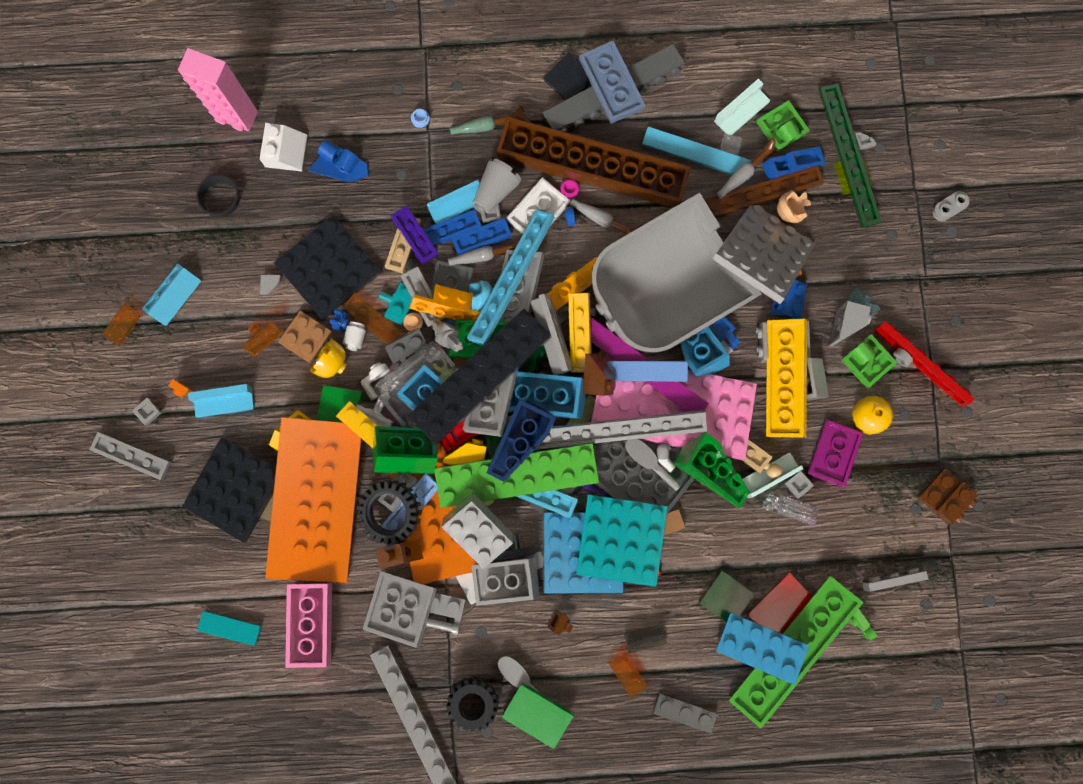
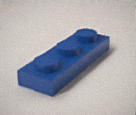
(446, 230)
(482, 236)

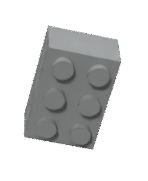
(477, 530)

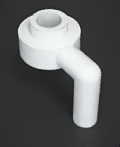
(377, 371)

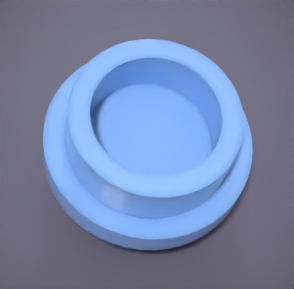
(420, 118)

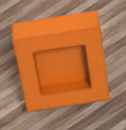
(179, 388)

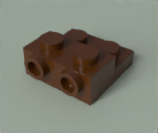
(948, 497)

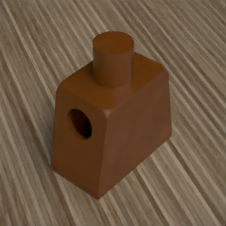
(395, 554)

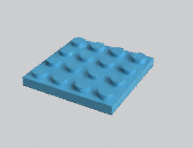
(561, 556)

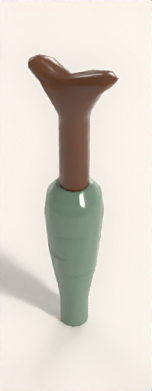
(486, 123)

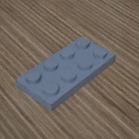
(612, 82)

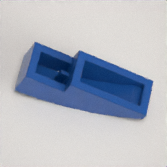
(793, 162)

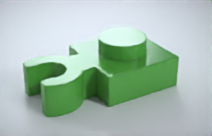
(861, 622)

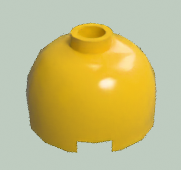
(329, 360)
(872, 414)

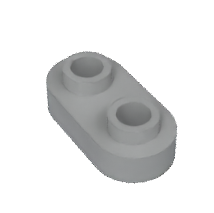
(952, 206)

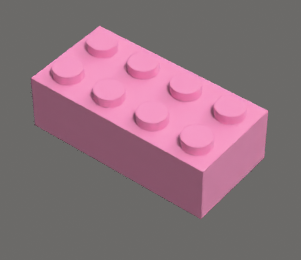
(308, 625)

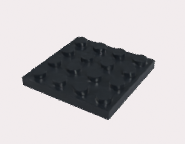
(327, 267)
(232, 490)

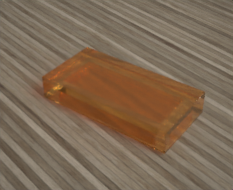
(121, 324)

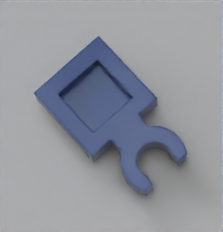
(340, 321)

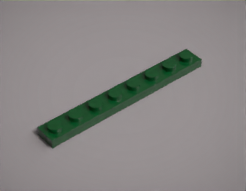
(849, 156)

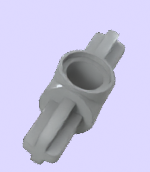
(447, 335)

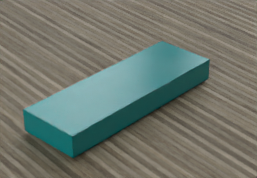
(229, 628)

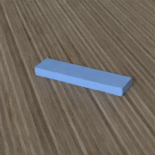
(649, 370)

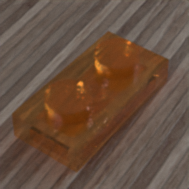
(628, 674)

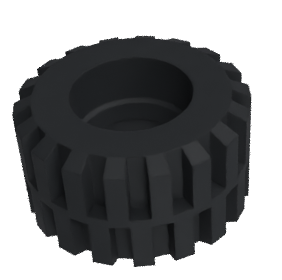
(466, 721)

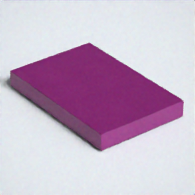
(835, 453)

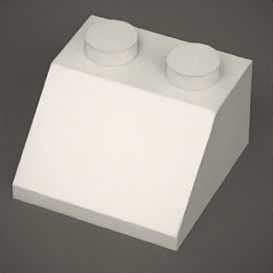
(283, 147)

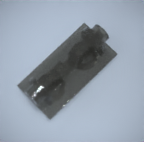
(645, 638)

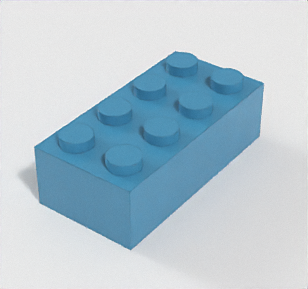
(554, 393)
(762, 648)

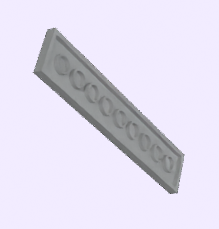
(492, 413)

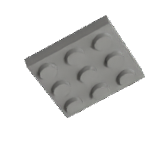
(399, 609)

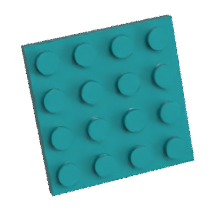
(622, 540)

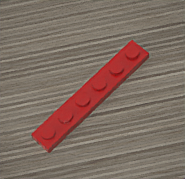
(925, 365)

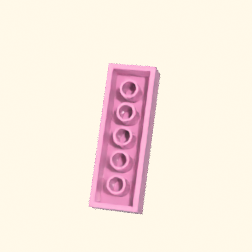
(218, 90)

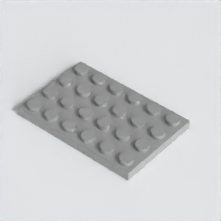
(765, 252)

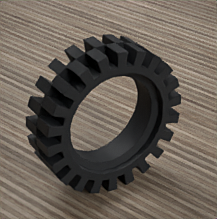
(369, 522)

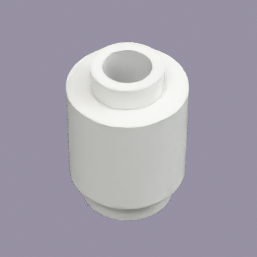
(354, 336)

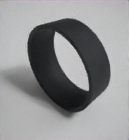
(208, 182)

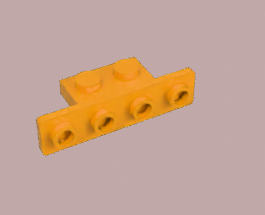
(575, 283)
(446, 303)

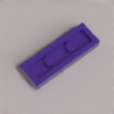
(414, 235)

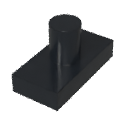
(515, 550)

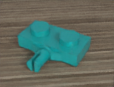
(398, 304)

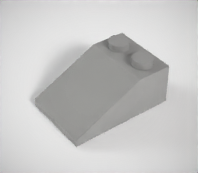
(506, 581)

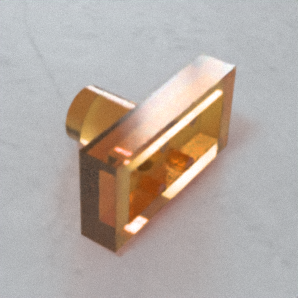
(261, 337)

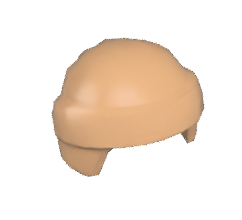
(792, 207)

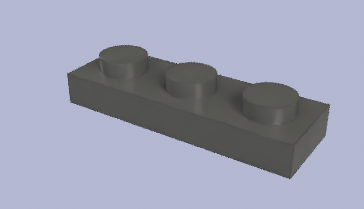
(685, 713)

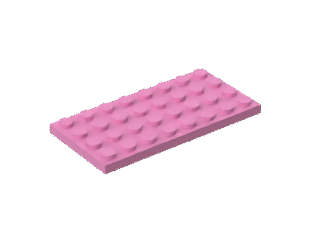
(726, 414)

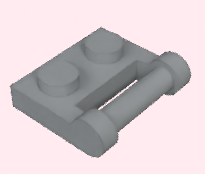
(447, 606)

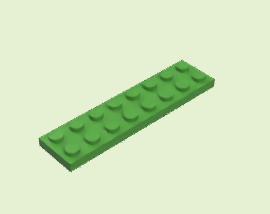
(538, 473)
(815, 626)

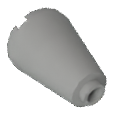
(495, 185)

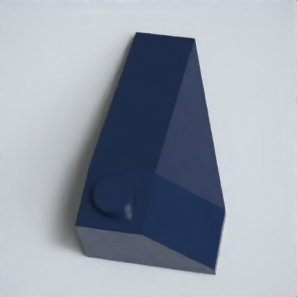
(522, 436)

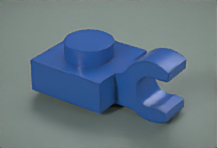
(723, 330)

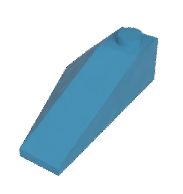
(705, 353)

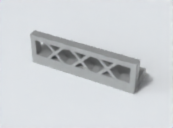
(556, 346)

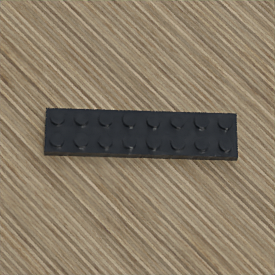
(479, 376)

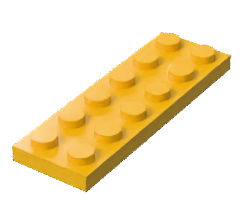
(786, 378)

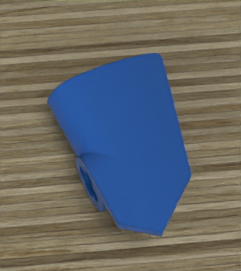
(338, 163)

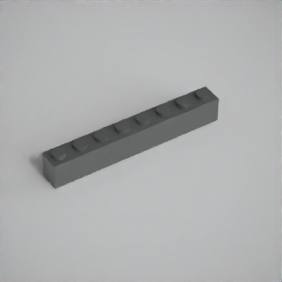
(586, 104)

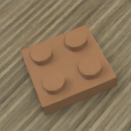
(305, 337)

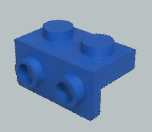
(793, 303)

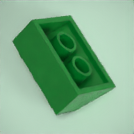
(403, 450)

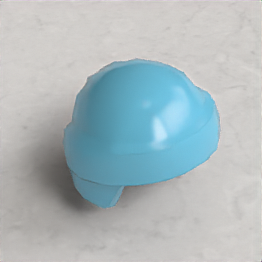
(481, 292)

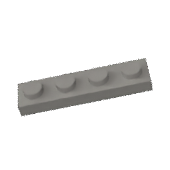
(130, 456)

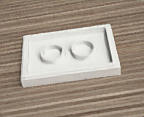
(541, 197)

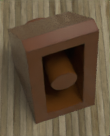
(597, 376)

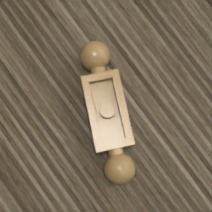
(759, 460)

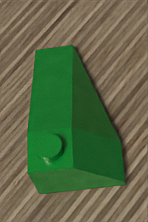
(708, 464)

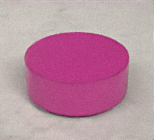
(569, 188)

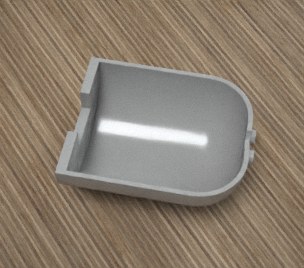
(664, 281)

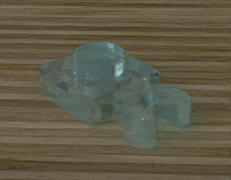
(860, 297)

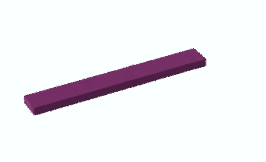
(621, 351)

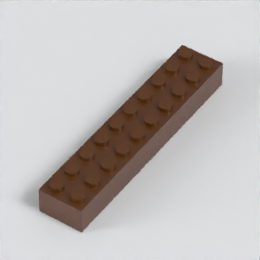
(592, 162)

